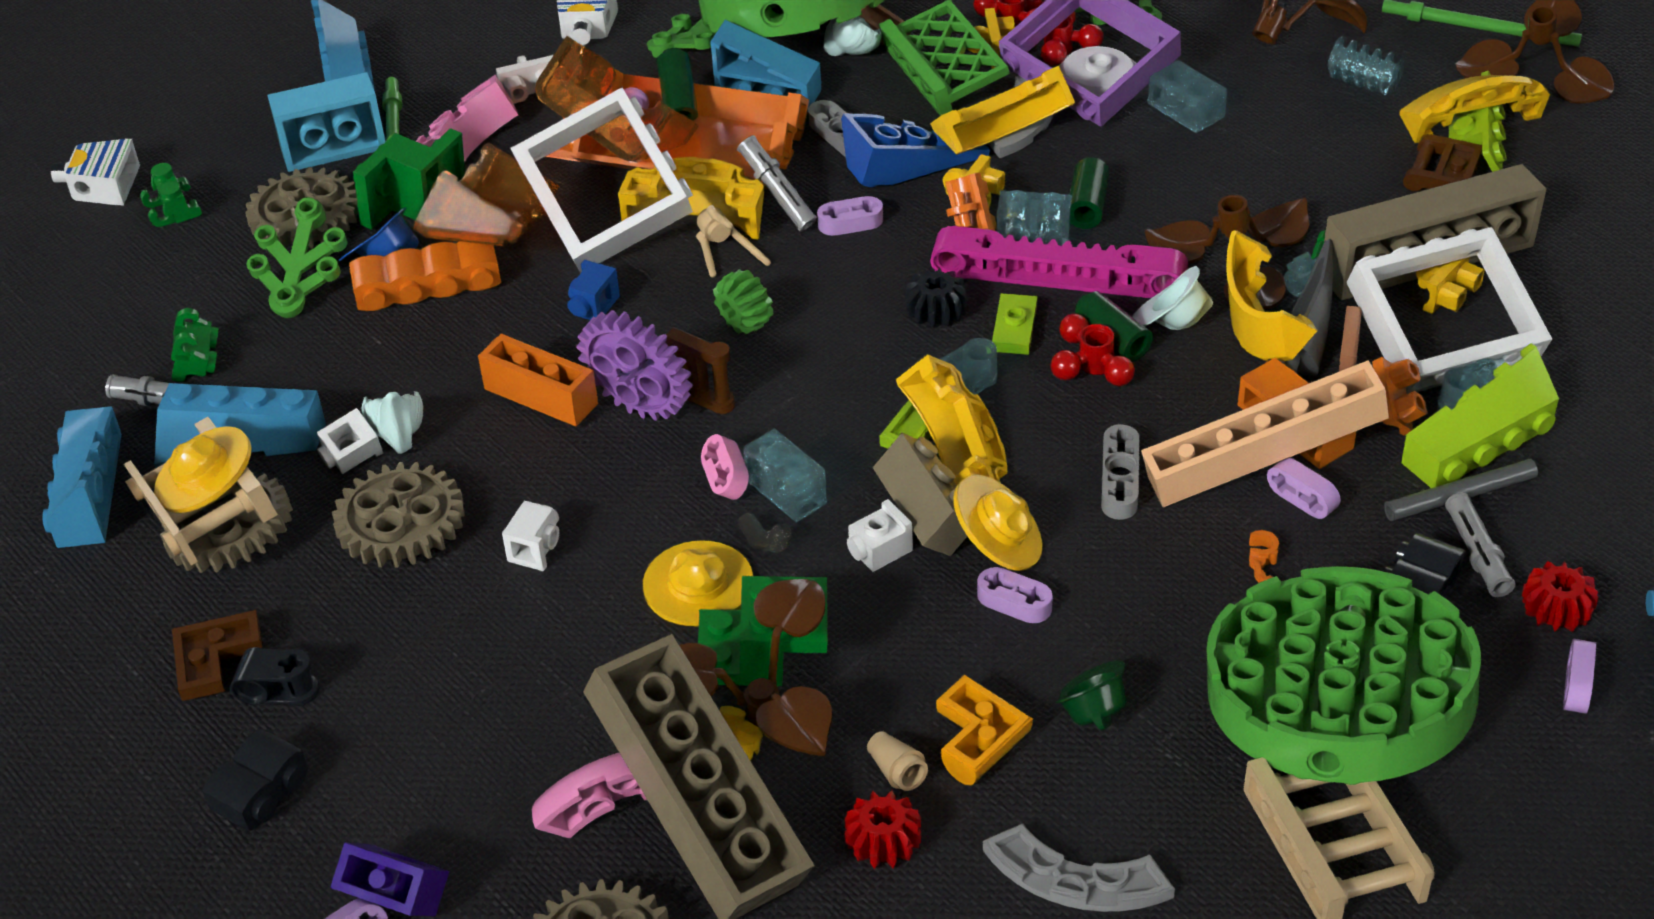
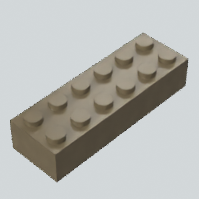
(1501, 199)
(697, 778)

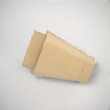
(898, 761)

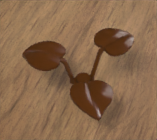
(1274, 18)
(1544, 21)
(1278, 226)
(802, 714)

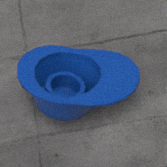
(390, 238)

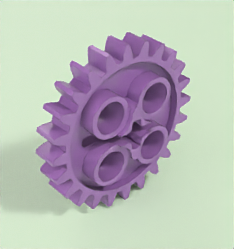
(650, 386)

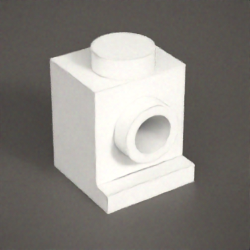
(348, 442)
(531, 535)
(881, 537)

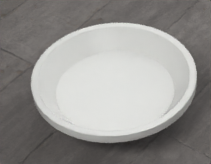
(1096, 67)

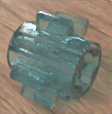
(1298, 273)

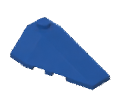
(895, 153)

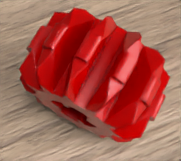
(1559, 596)
(883, 829)

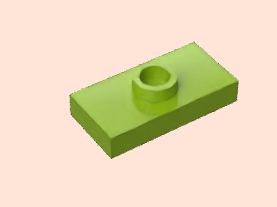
(1014, 323)

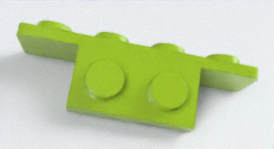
(1483, 128)

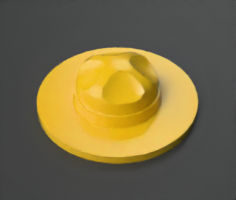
(202, 469)
(998, 522)
(695, 578)

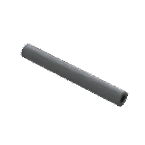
(1472, 485)

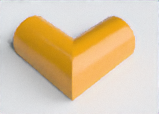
(988, 729)

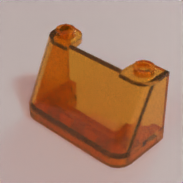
(580, 78)
(484, 207)

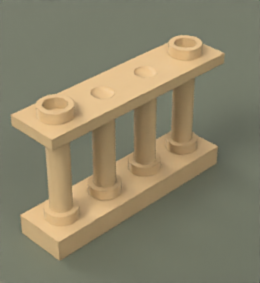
(248, 497)
(1309, 859)

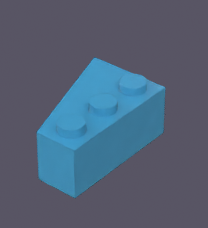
(760, 65)

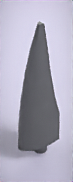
(1316, 305)

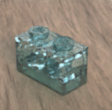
(1187, 96)
(1035, 216)
(785, 475)

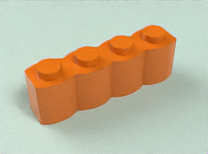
(416, 274)

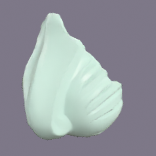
(851, 37)
(394, 418)

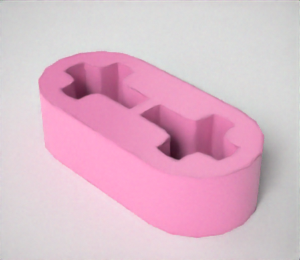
(724, 467)

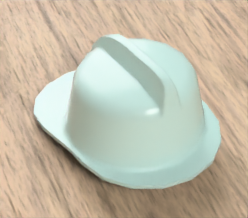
(1178, 304)

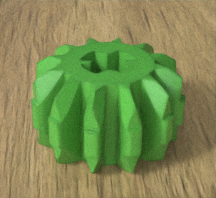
(743, 301)

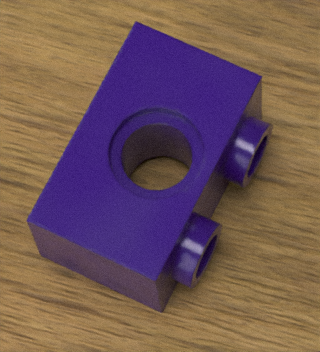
(389, 879)

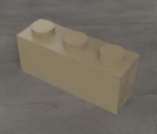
(922, 491)

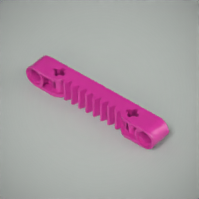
(1056, 266)

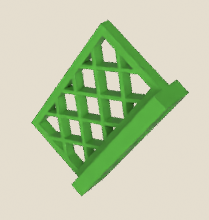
(921, 65)

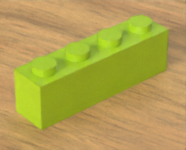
(1484, 422)

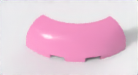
(477, 116)
(584, 796)

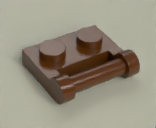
(1457, 162)
(698, 354)

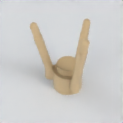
(717, 228)

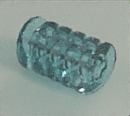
(1364, 68)

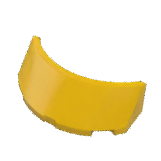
(1473, 93)
(1004, 112)
(710, 182)
(1260, 332)
(955, 418)

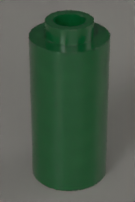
(677, 82)
(1088, 192)
(1130, 336)

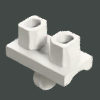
(521, 78)

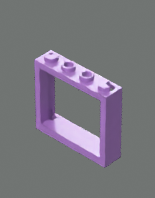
(1117, 13)

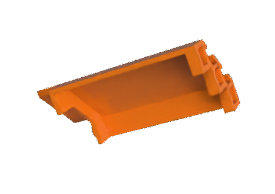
(724, 121)

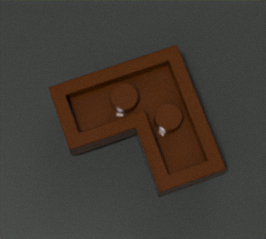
(204, 645)

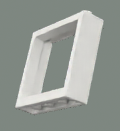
(629, 230)
(1388, 333)

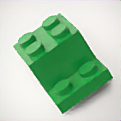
(404, 174)
(745, 644)

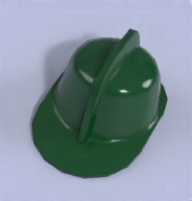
(1095, 695)

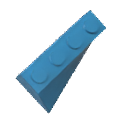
(340, 43)
(270, 417)
(83, 477)

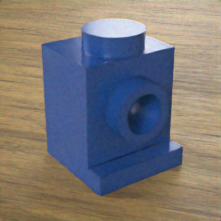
(593, 290)

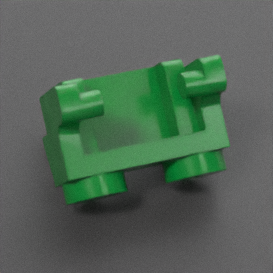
(170, 196)
(192, 345)

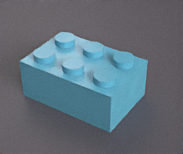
(327, 121)

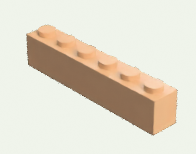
(1266, 433)

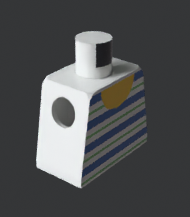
(586, 18)
(99, 171)

